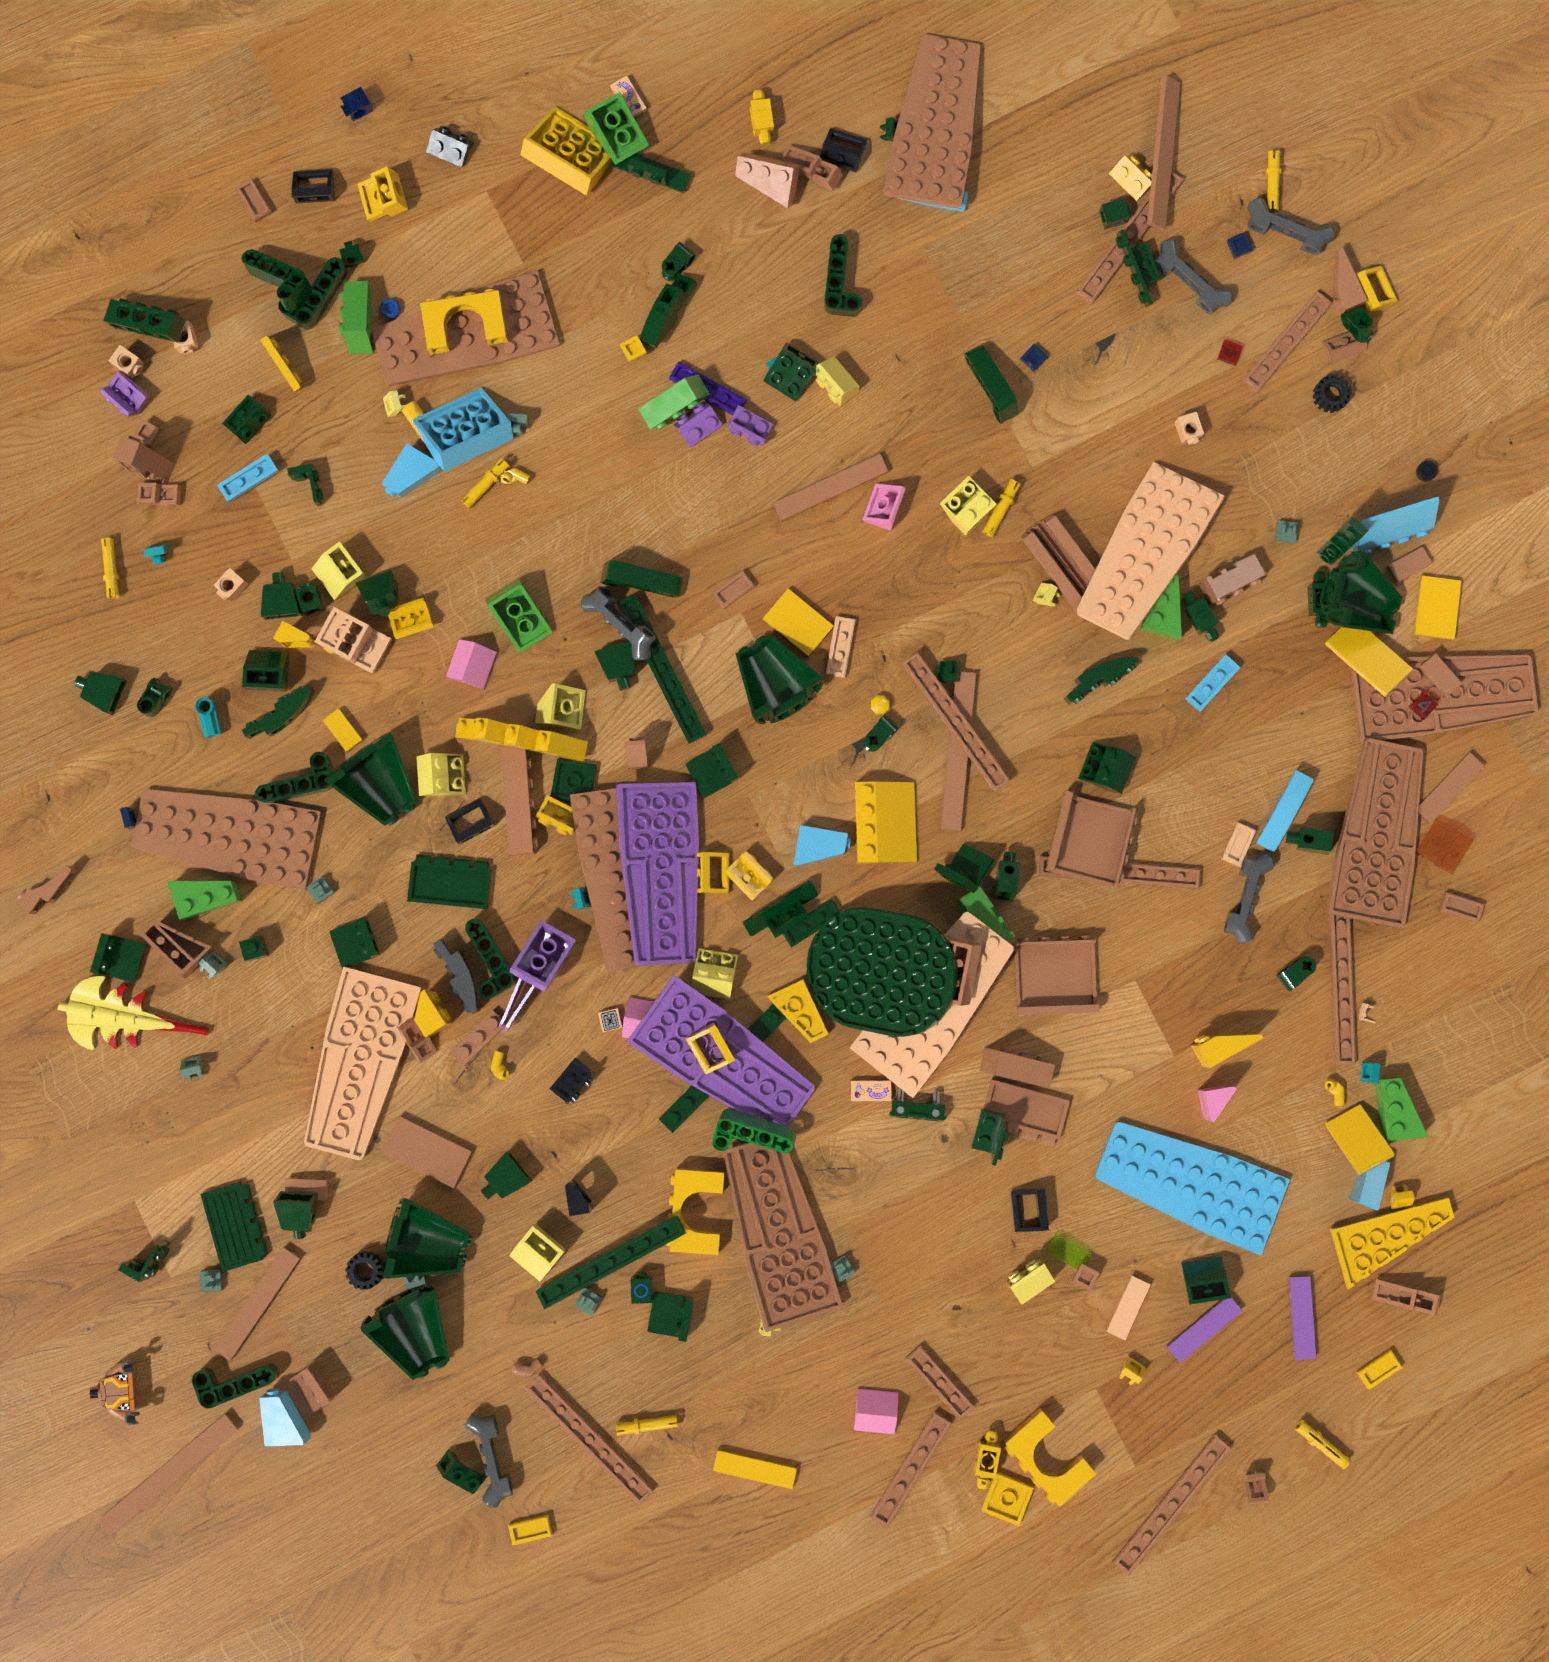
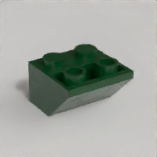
(266, 671)
(1107, 767)
(1205, 1280)

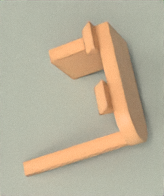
(1362, 1013)

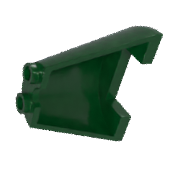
(1360, 596)
(776, 680)
(376, 781)
(423, 1243)
(410, 1331)

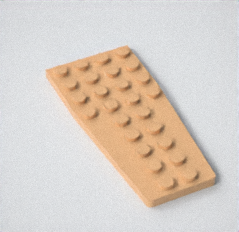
(1147, 549)
(914, 1058)
(358, 1061)

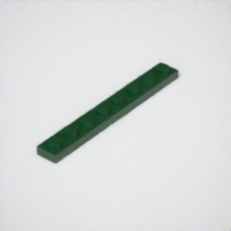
(665, 674)
(694, 1097)
(611, 1262)

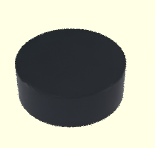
(1426, 471)

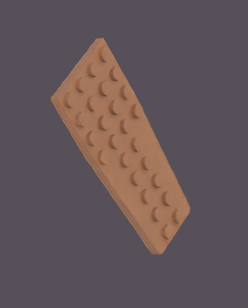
(935, 124)
(528, 326)
(1490, 692)
(230, 835)
(1378, 836)
(600, 858)
(779, 1238)

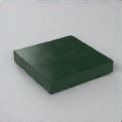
(572, 778)

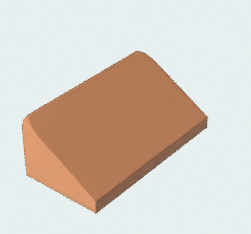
(1342, 347)

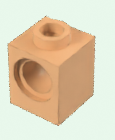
(191, 343)
(119, 358)
(1189, 420)
(239, 585)

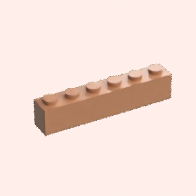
(519, 801)

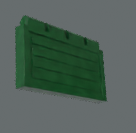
(449, 884)
(232, 1226)

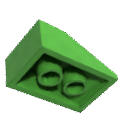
(615, 128)
(518, 615)

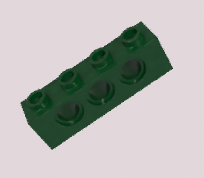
(144, 320)

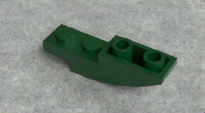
(664, 310)
(1342, 541)
(1106, 673)
(287, 711)

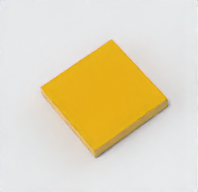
(1007, 1498)

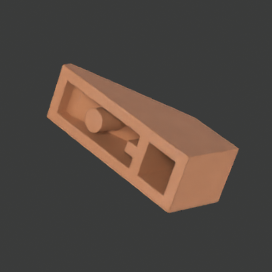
(1346, 286)

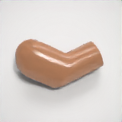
(526, 1371)

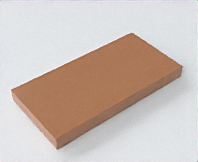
(426, 1152)

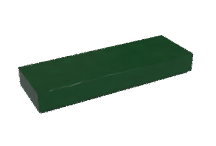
(812, 924)

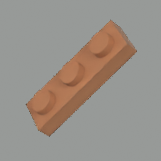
(477, 1038)

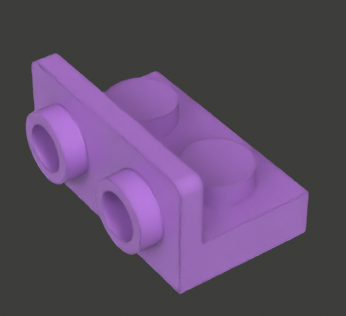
(749, 425)

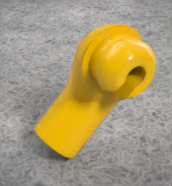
(513, 475)
(497, 1067)
(1337, 1090)

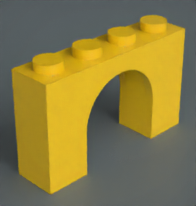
(438, 313)
(687, 1183)
(1058, 1485)

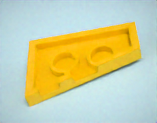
(282, 362)
(800, 1010)

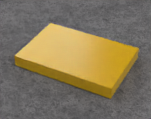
(1437, 607)
(798, 622)
(1359, 1139)

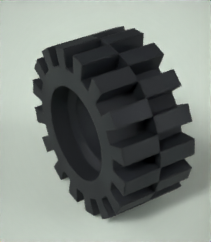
(1340, 385)
(352, 1270)

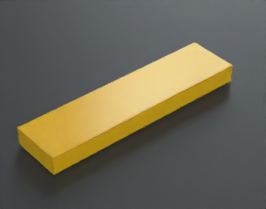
(754, 1469)

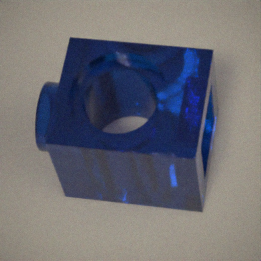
(356, 104)

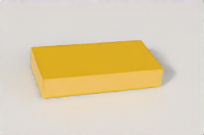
(342, 730)
(1379, 1369)
(530, 1529)

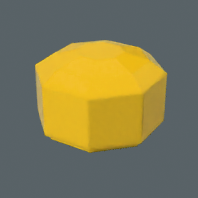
(880, 704)

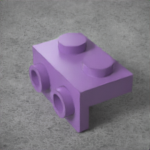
(125, 394)
(697, 424)

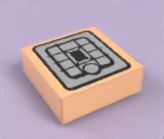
(610, 1020)

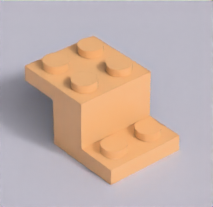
(353, 640)

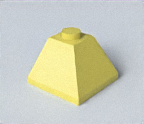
(561, 707)

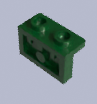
(246, 419)

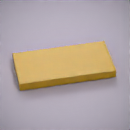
(1369, 658)

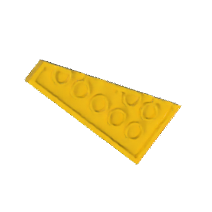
(1379, 1239)

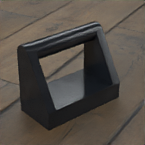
(841, 155)
(315, 194)
(474, 830)
(577, 1199)
(1041, 1210)

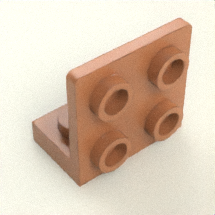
(307, 1391)

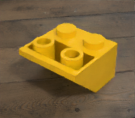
(430, 1015)

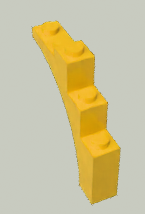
(521, 737)

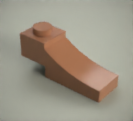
(813, 167)
(33, 899)
(1406, 1297)

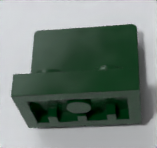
(791, 371)
(712, 771)
(966, 868)
(354, 942)
(118, 957)
(990, 1134)
(141, 1270)
(670, 1315)

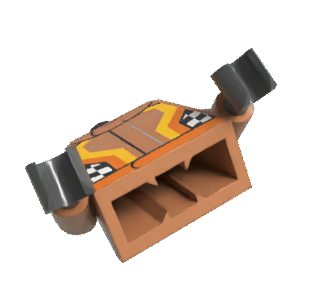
(119, 1392)

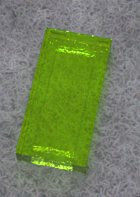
(1067, 1251)

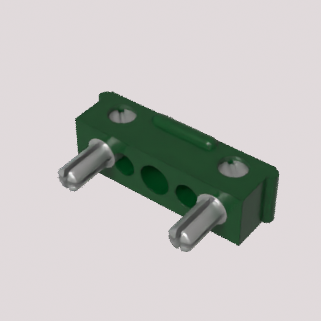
(917, 1111)

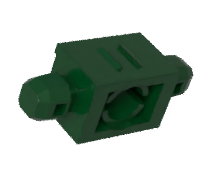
(1313, 606)
(1201, 616)

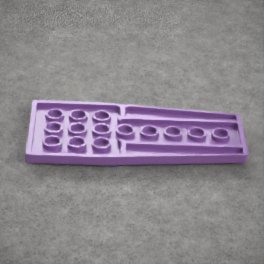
(660, 869)
(752, 1084)

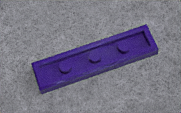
(719, 395)

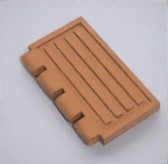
(1028, 1111)

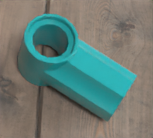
(209, 719)

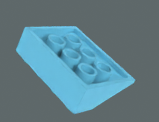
(463, 429)
(1398, 526)

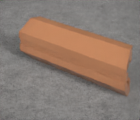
(1060, 558)

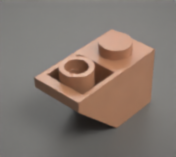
(636, 753)

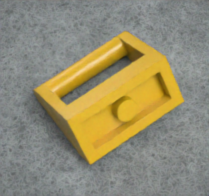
(1372, 304)
(293, 637)
(703, 872)
(728, 1057)

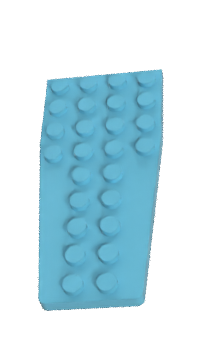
(1194, 1184)

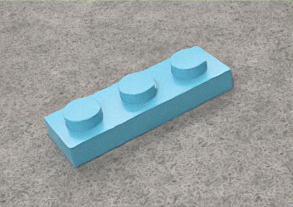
(248, 478)
(1212, 683)

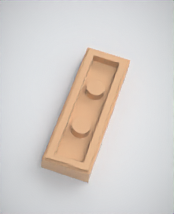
(840, 647)
(1128, 1307)

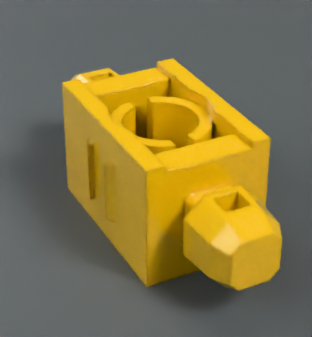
(761, 117)
(991, 1470)

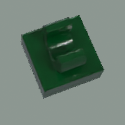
(890, 128)
(351, 254)
(949, 671)

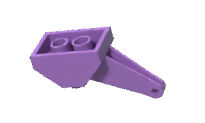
(538, 964)

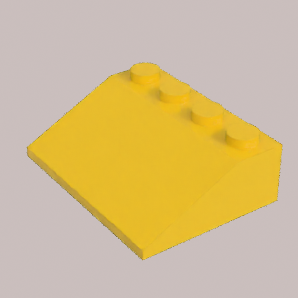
(566, 150)
(885, 822)

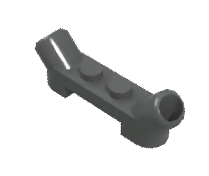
(1312, 240)
(1170, 262)
(640, 636)
(1237, 922)
(500, 1484)

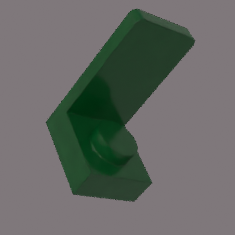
(301, 472)
(458, 1473)

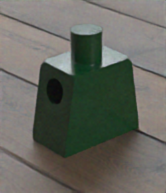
(380, 593)
(279, 599)
(617, 664)
(101, 690)
(1321, 840)
(1006, 884)
(505, 1177)
(296, 1211)

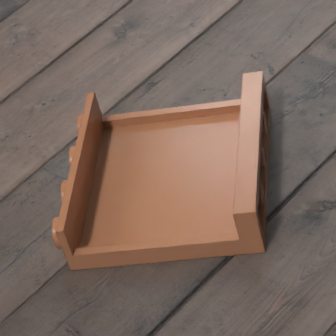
(1091, 841)
(1055, 976)

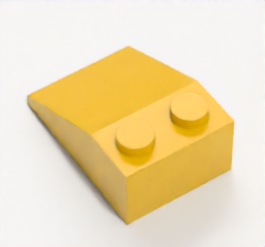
(1217, 1048)

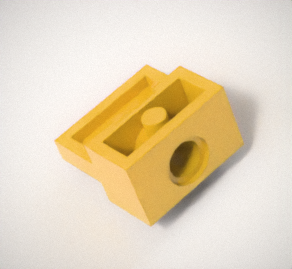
(382, 194)

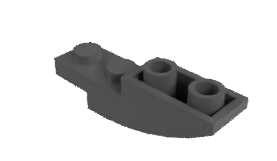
(464, 983)

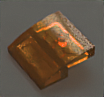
(1444, 846)

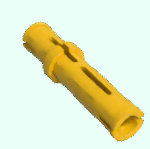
(1273, 172)
(485, 483)
(1002, 506)
(111, 577)
(646, 1425)
(1304, 1429)

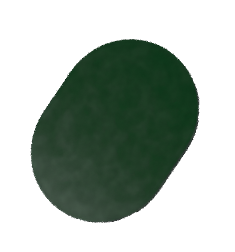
(882, 971)

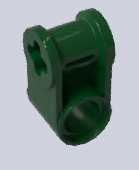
(678, 259)
(1358, 324)
(152, 695)
(881, 731)
(1294, 974)

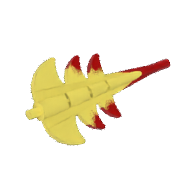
(88, 1011)

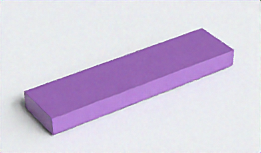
(1302, 1317)
(1204, 1328)

